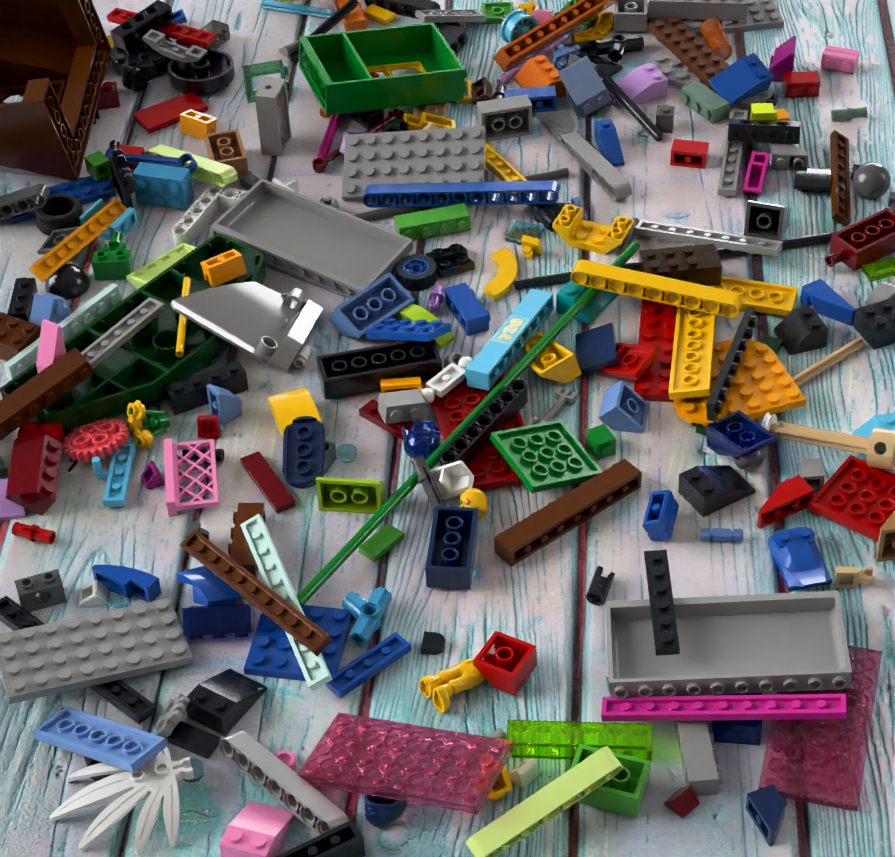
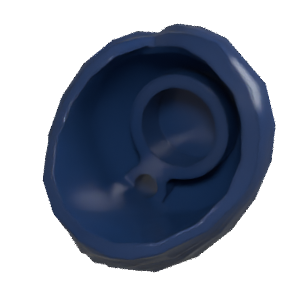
(382, 811)

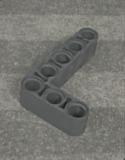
(23, 200)

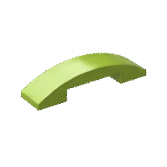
(416, 313)

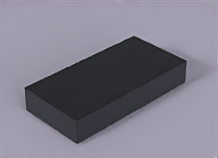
(193, 739)

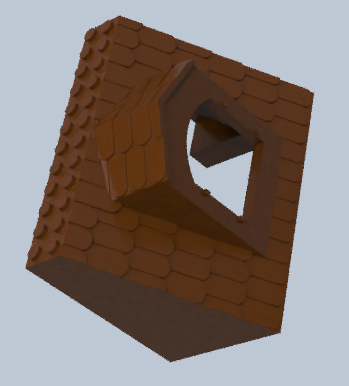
(43, 51)

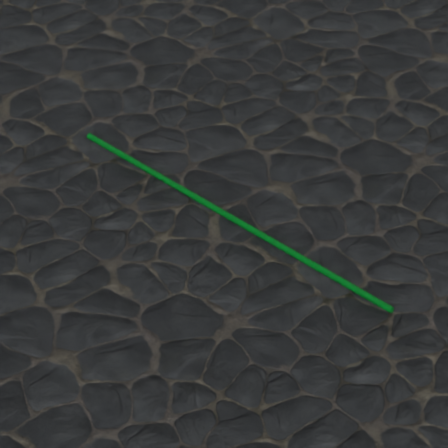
(434, 458)

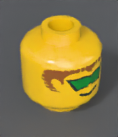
(474, 499)

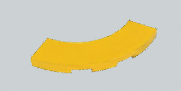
(603, 28)
(505, 276)

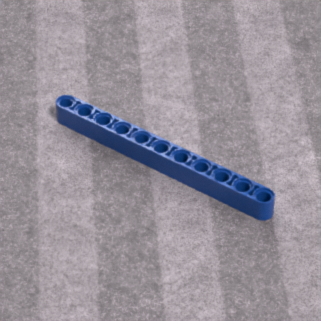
(469, 190)

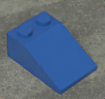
(742, 79)

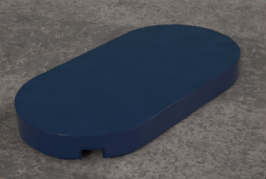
(304, 452)

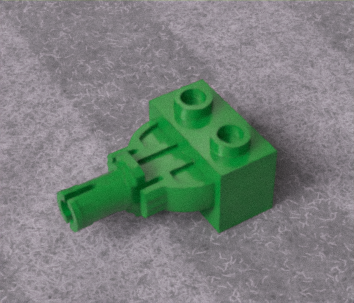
(112, 261)

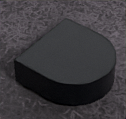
(432, 643)

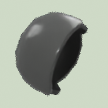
(751, 460)

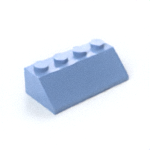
(370, 306)

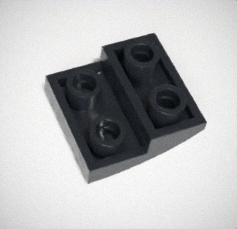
(812, 179)
(451, 260)

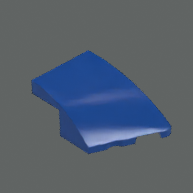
(207, 587)

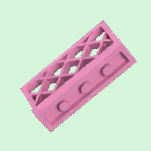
(173, 480)

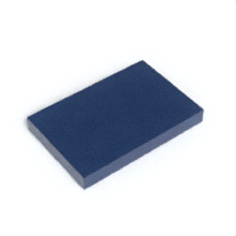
(596, 348)

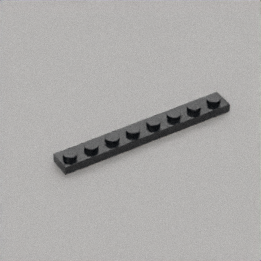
(730, 365)

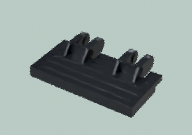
(122, 177)

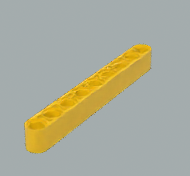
(657, 288)

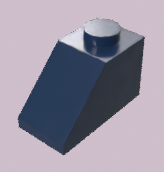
(767, 811)

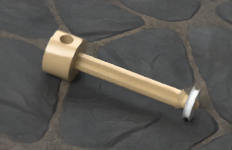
(871, 446)

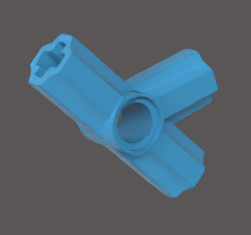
(367, 614)

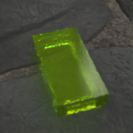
(879, 269)

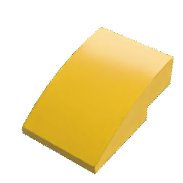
(291, 405)

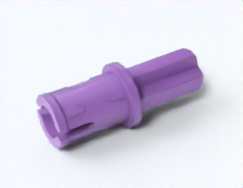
(436, 297)

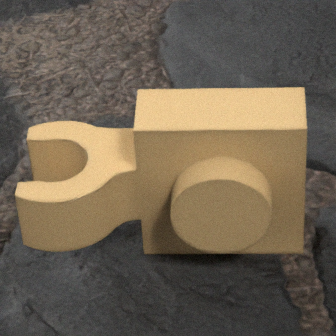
(851, 576)

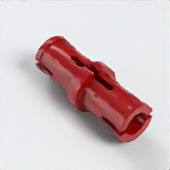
(33, 533)

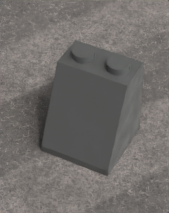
(766, 220)

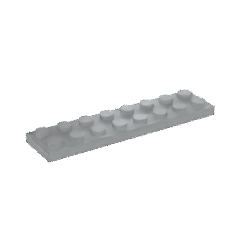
(680, 75)

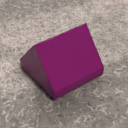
(152, 476)

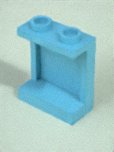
(122, 224)

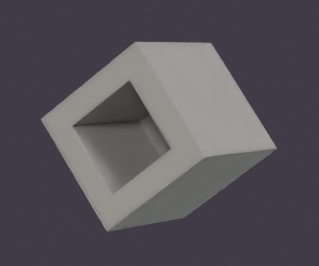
(812, 472)

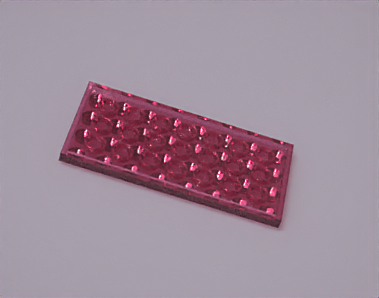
(826, 757)
(407, 762)

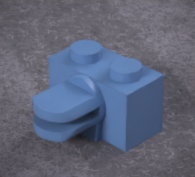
(48, 307)

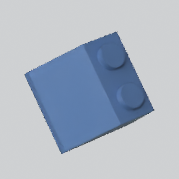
(623, 409)

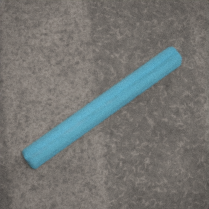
(297, 9)

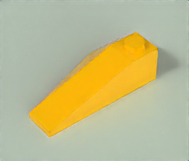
(554, 361)

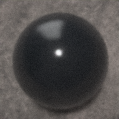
(68, 282)

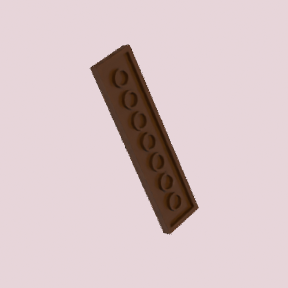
(688, 48)

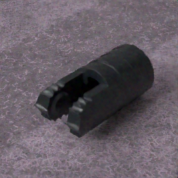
(599, 587)

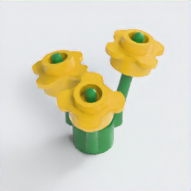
(159, 421)

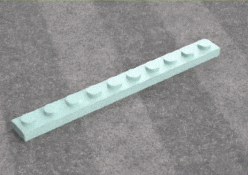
(276, 579)

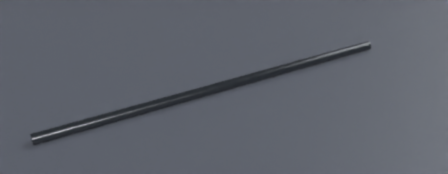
(722, 253)

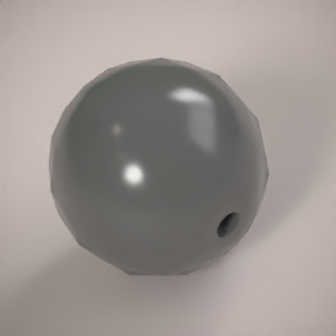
(871, 180)

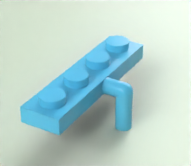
(117, 476)

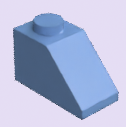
(223, 404)

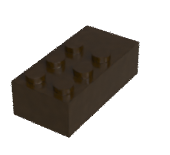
(685, 263)

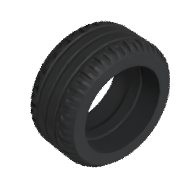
(59, 204)

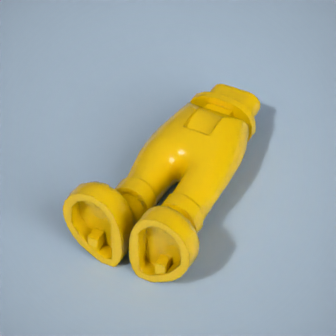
(450, 683)

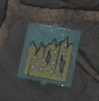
(523, 228)

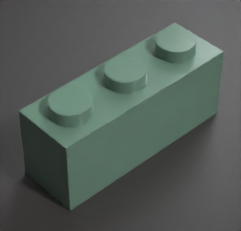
(705, 102)

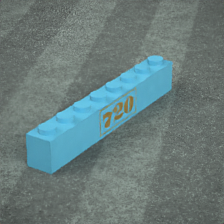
(509, 339)

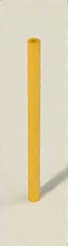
(182, 321)

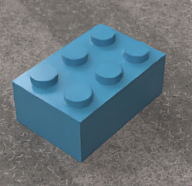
(163, 186)

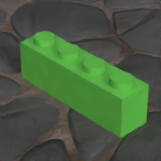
(433, 222)

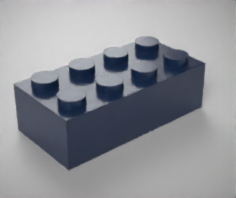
(452, 547)

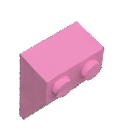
(256, 831)

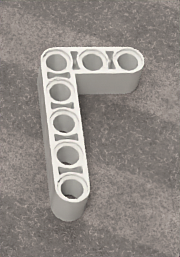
(203, 211)

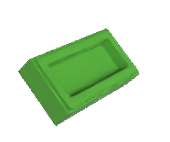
(381, 542)

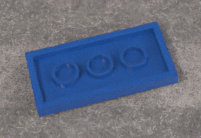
(408, 330)

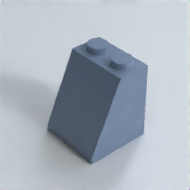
(584, 86)

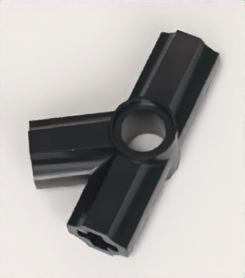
(617, 46)
(546, 213)

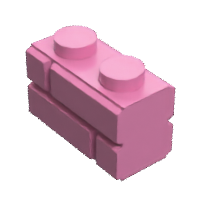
(840, 59)

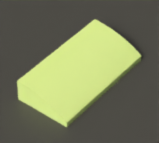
(152, 269)

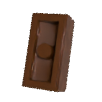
(481, 91)

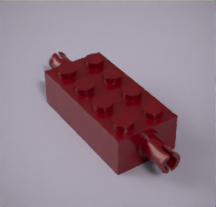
(863, 241)

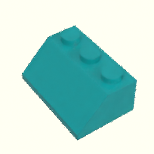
(572, 292)

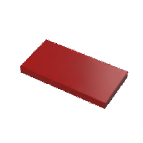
(168, 112)

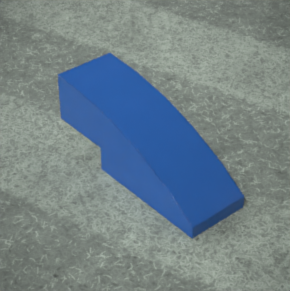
(128, 581)

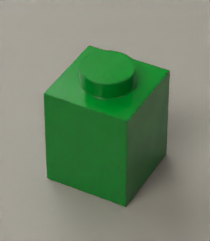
(600, 442)

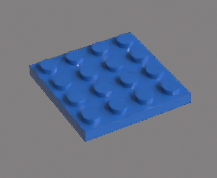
(273, 654)

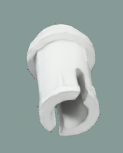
(302, 356)

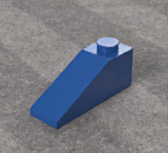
(608, 142)
(827, 302)

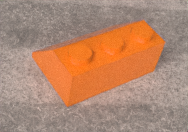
(539, 73)

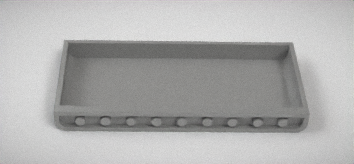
(312, 239)
(731, 646)

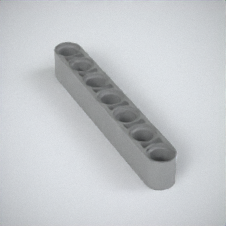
(282, 782)

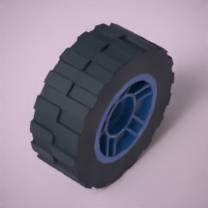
(416, 272)

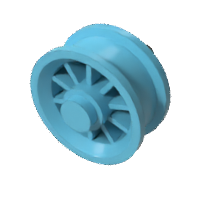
(516, 24)

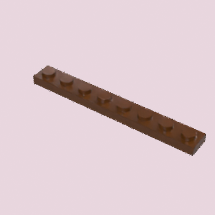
(840, 179)

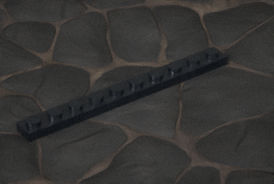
(115, 692)

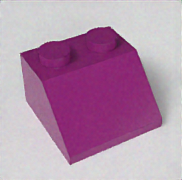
(783, 59)

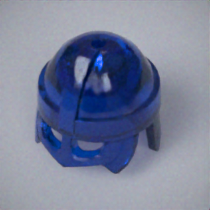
(421, 440)

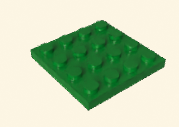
(545, 455)

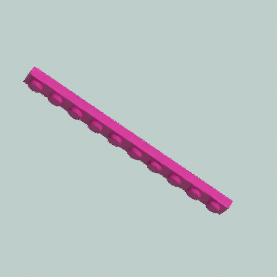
(724, 707)

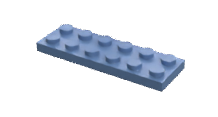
(100, 739)

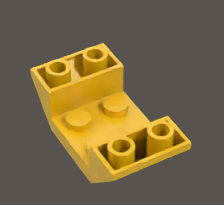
(588, 234)

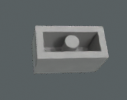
(401, 406)

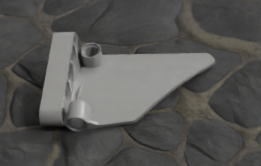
(254, 319)

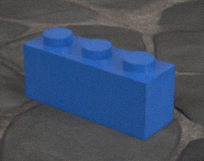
(541, 98)
(467, 309)

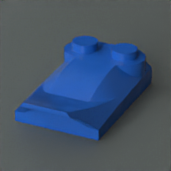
(798, 558)

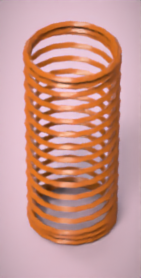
(722, 41)

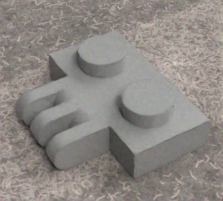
(174, 712)

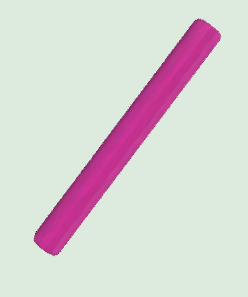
(329, 135)

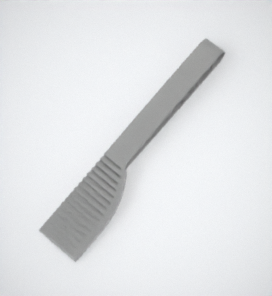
(565, 128)

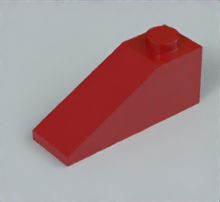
(786, 500)

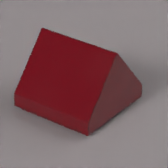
(682, 801)

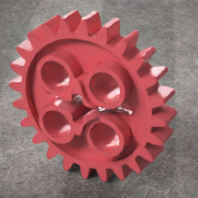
(96, 439)

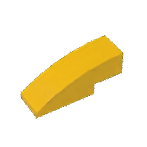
(419, 123)

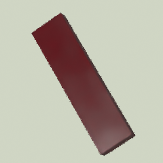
(267, 482)

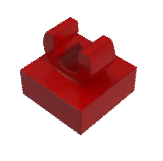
(208, 426)

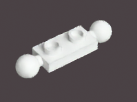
(445, 380)

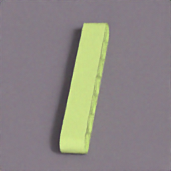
(207, 170)
(545, 804)

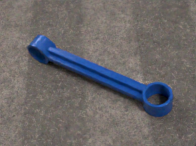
(135, 159)

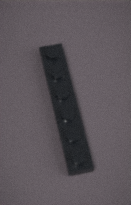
(661, 603)

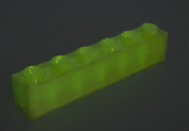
(561, 738)

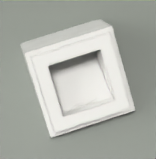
(93, 595)

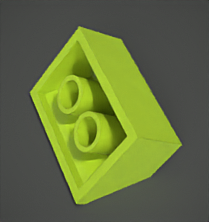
(350, 495)

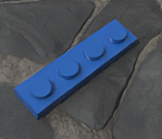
(368, 665)

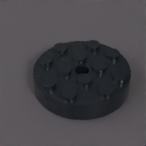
(141, 57)
(206, 75)

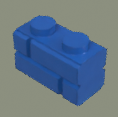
(660, 515)

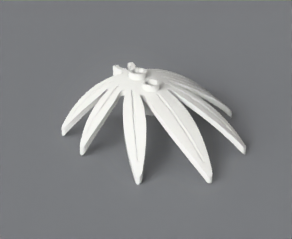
(155, 778)

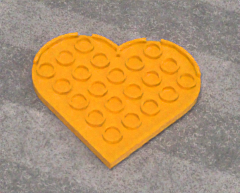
(757, 388)

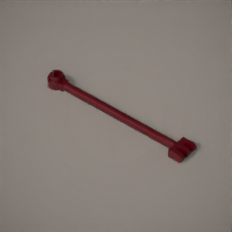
(319, 164)

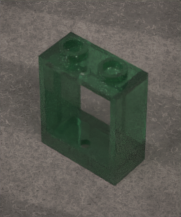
(262, 69)

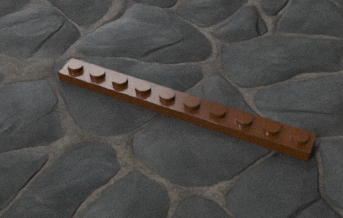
(256, 593)

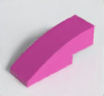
(756, 172)

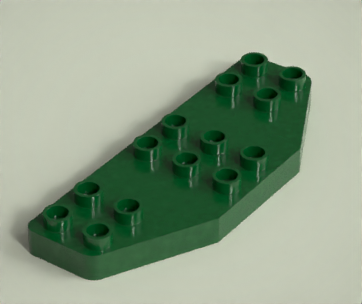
(148, 358)

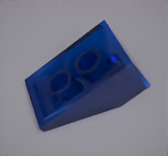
(737, 435)

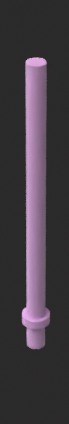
(506, 76)

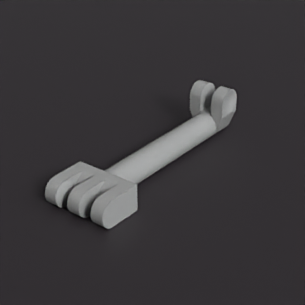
(562, 398)

